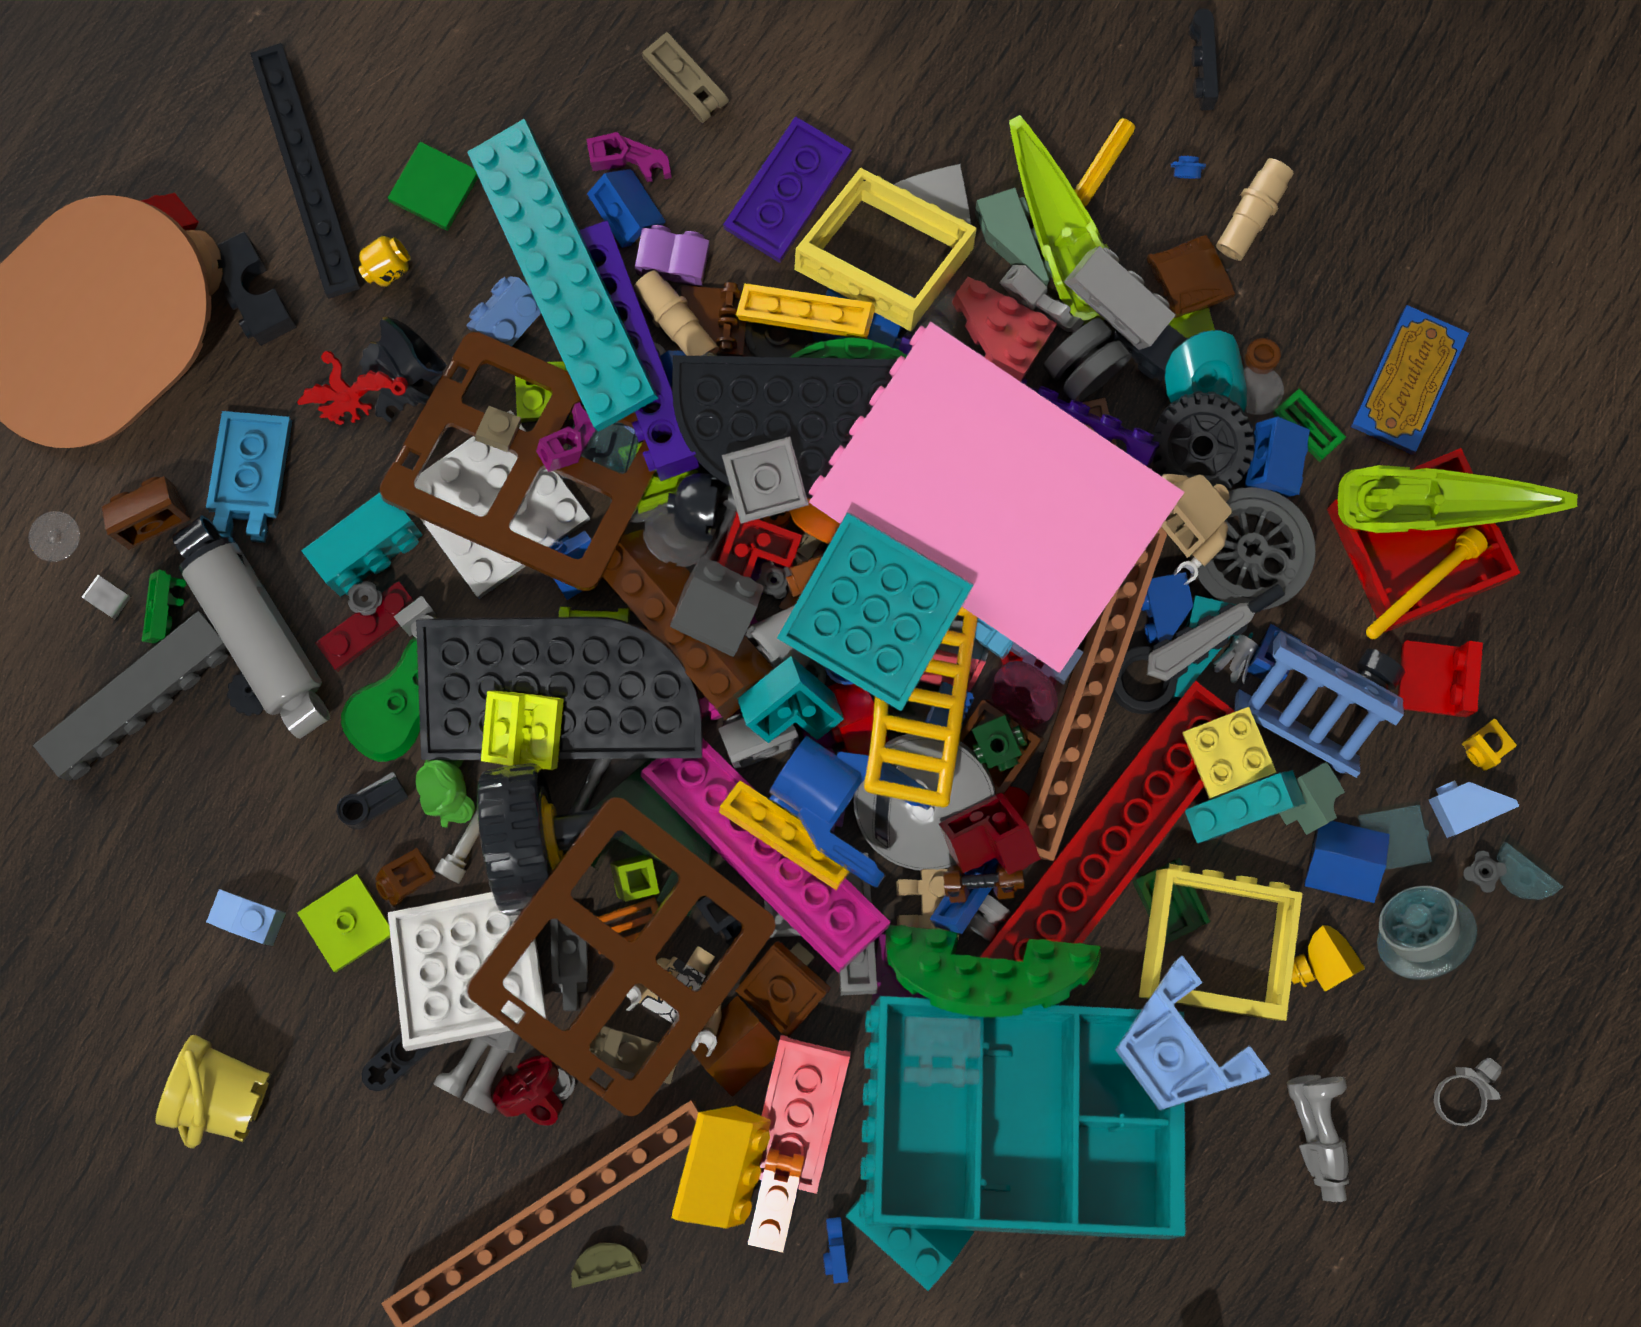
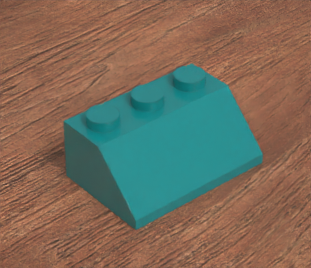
(917, 1250)

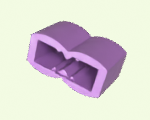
(673, 255)

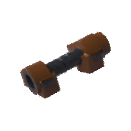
(958, 884)

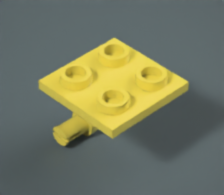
(1229, 753)

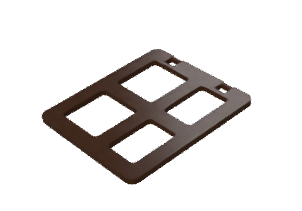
(493, 530)
(632, 960)

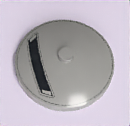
(908, 832)

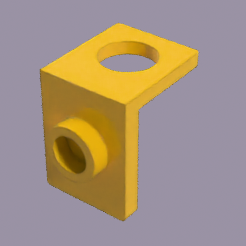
(1481, 753)

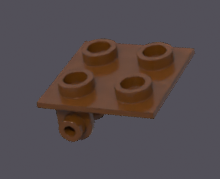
(717, 315)

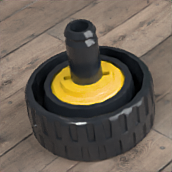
(522, 833)

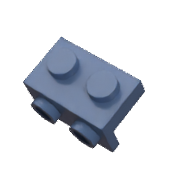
(506, 312)

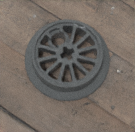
(1300, 544)

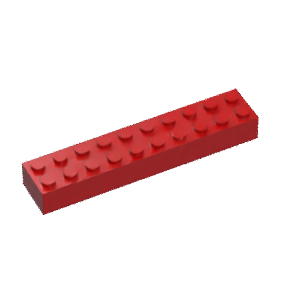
(1114, 836)

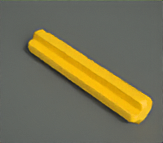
(1104, 160)

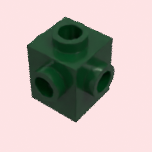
(986, 747)

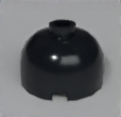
(695, 506)

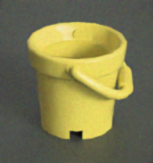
(210, 1094)

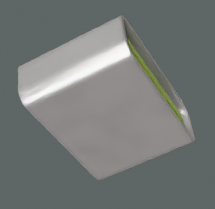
(106, 597)

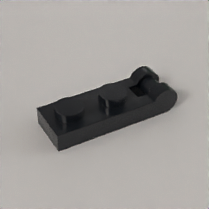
(1204, 58)

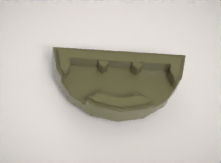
(604, 1262)

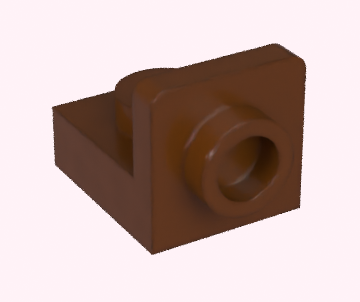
(403, 877)

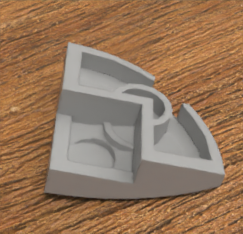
(941, 187)

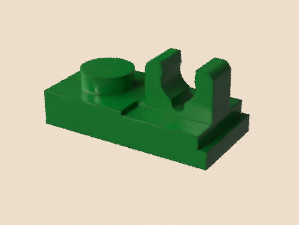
(157, 621)

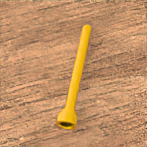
(1469, 545)

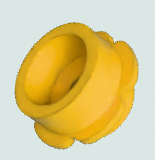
(1302, 971)

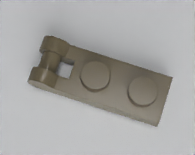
(684, 76)

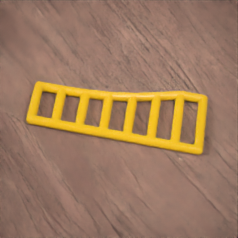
(949, 734)

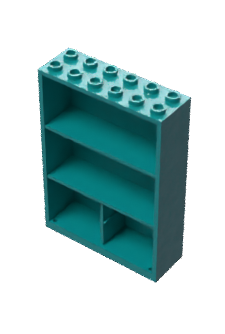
(1039, 1147)

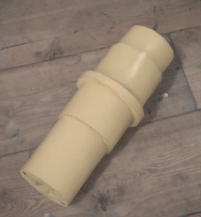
(1255, 208)
(673, 315)

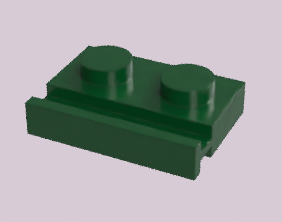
(1185, 909)

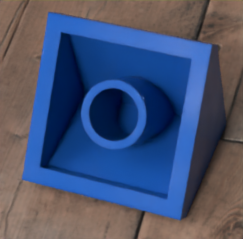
(1348, 861)

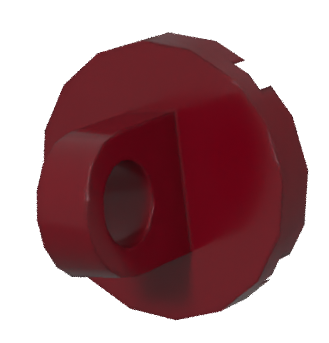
(528, 1089)

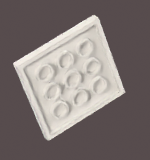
(472, 480)
(435, 957)

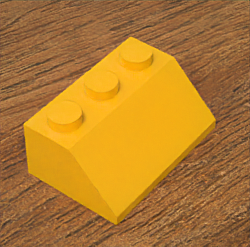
(722, 1167)

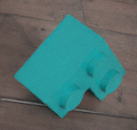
(788, 697)

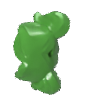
(444, 791)

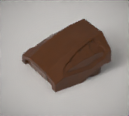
(1191, 276)

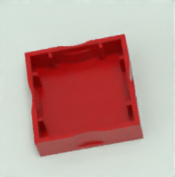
(1398, 560)

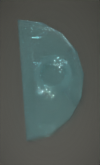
(1524, 877)

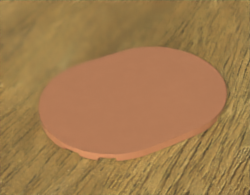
(97, 320)

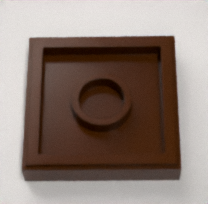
(783, 989)

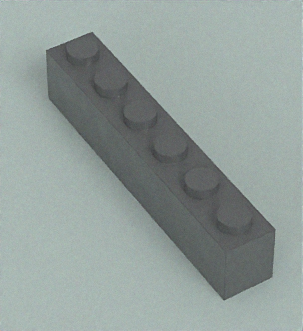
(132, 698)

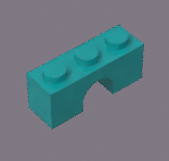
(1245, 806)

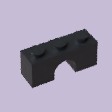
(264, 314)

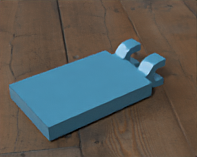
(248, 471)

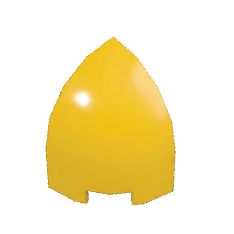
(1332, 957)

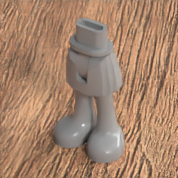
(480, 1091)
(1324, 1151)

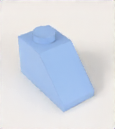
(1467, 806)
(245, 918)

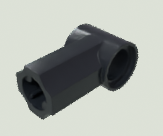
(376, 800)

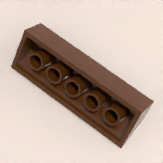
(652, 594)

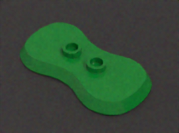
(384, 715)

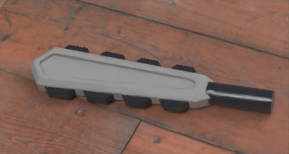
(1193, 645)

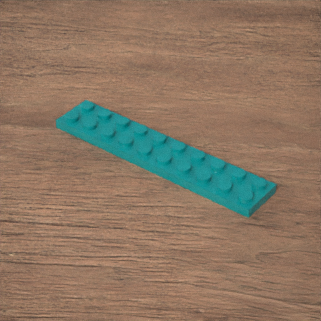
(562, 276)

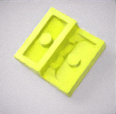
(522, 729)

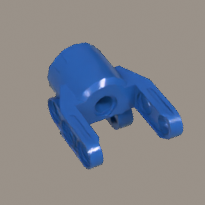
(818, 789)

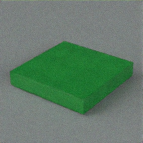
(433, 186)

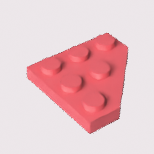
(1003, 327)

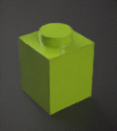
(634, 878)

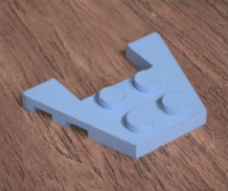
(1169, 1055)

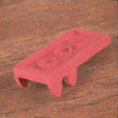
(803, 1105)

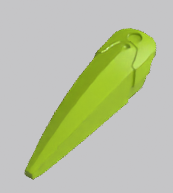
(1057, 213)
(1435, 499)

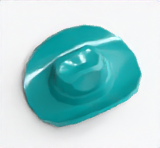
(1206, 364)

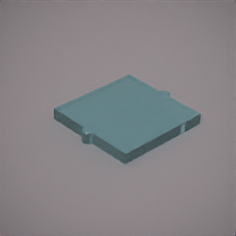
(1407, 835)

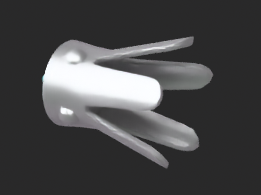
(1242, 650)

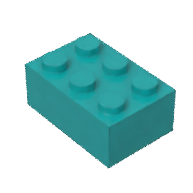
(362, 544)

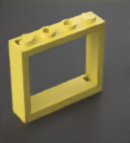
(861, 286)
(1283, 945)

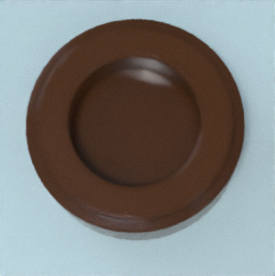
(1262, 356)

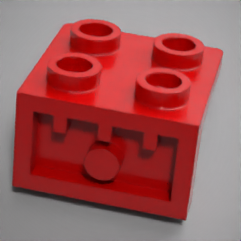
(1441, 678)

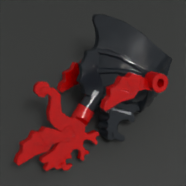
(390, 365)

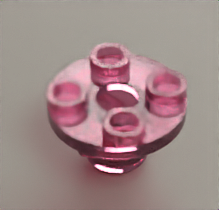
(1025, 692)

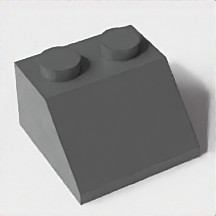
(716, 606)

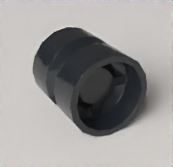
(1380, 670)

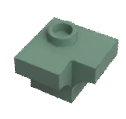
(1319, 791)

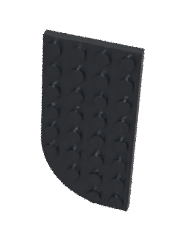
(751, 401)
(616, 680)

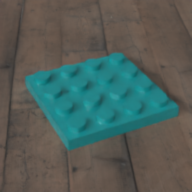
(875, 611)

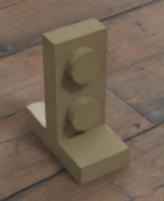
(623, 1050)

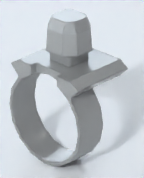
(1486, 1073)

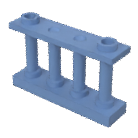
(1320, 672)

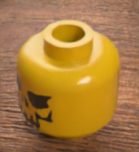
(384, 261)

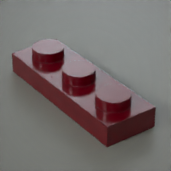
(362, 632)

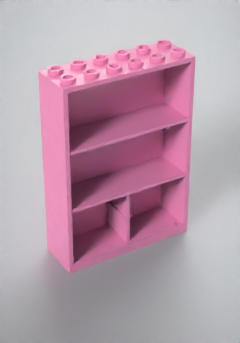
(998, 493)

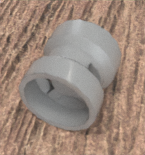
(988, 918)

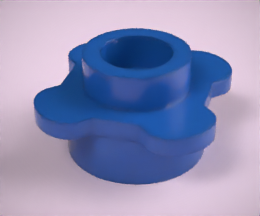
(1188, 167)

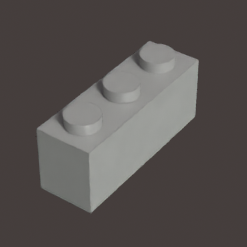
(1120, 297)

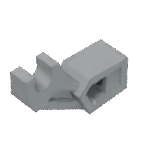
(1031, 292)

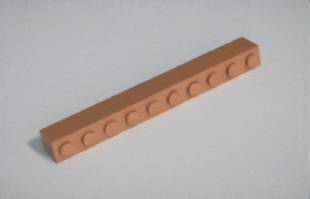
(1086, 706)
(543, 1218)

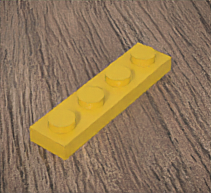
(805, 311)
(780, 831)

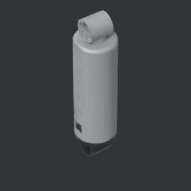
(251, 626)

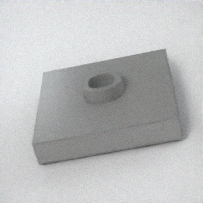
(765, 480)

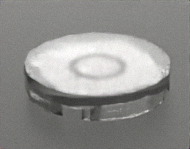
(667, 542)

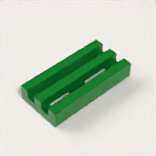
(1319, 416)

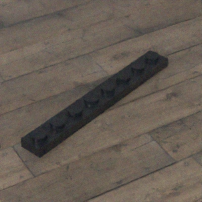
(305, 171)

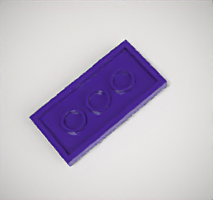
(787, 189)

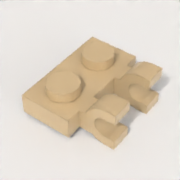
(931, 891)

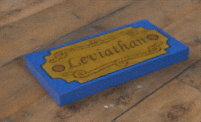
(1409, 380)

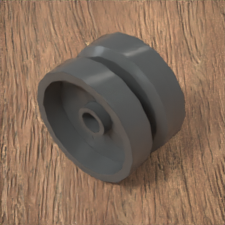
(1087, 360)

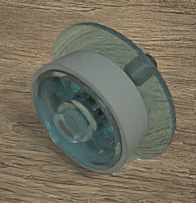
(1425, 933)

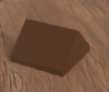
(741, 1047)

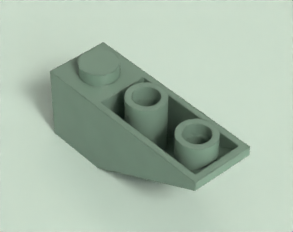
(1008, 231)

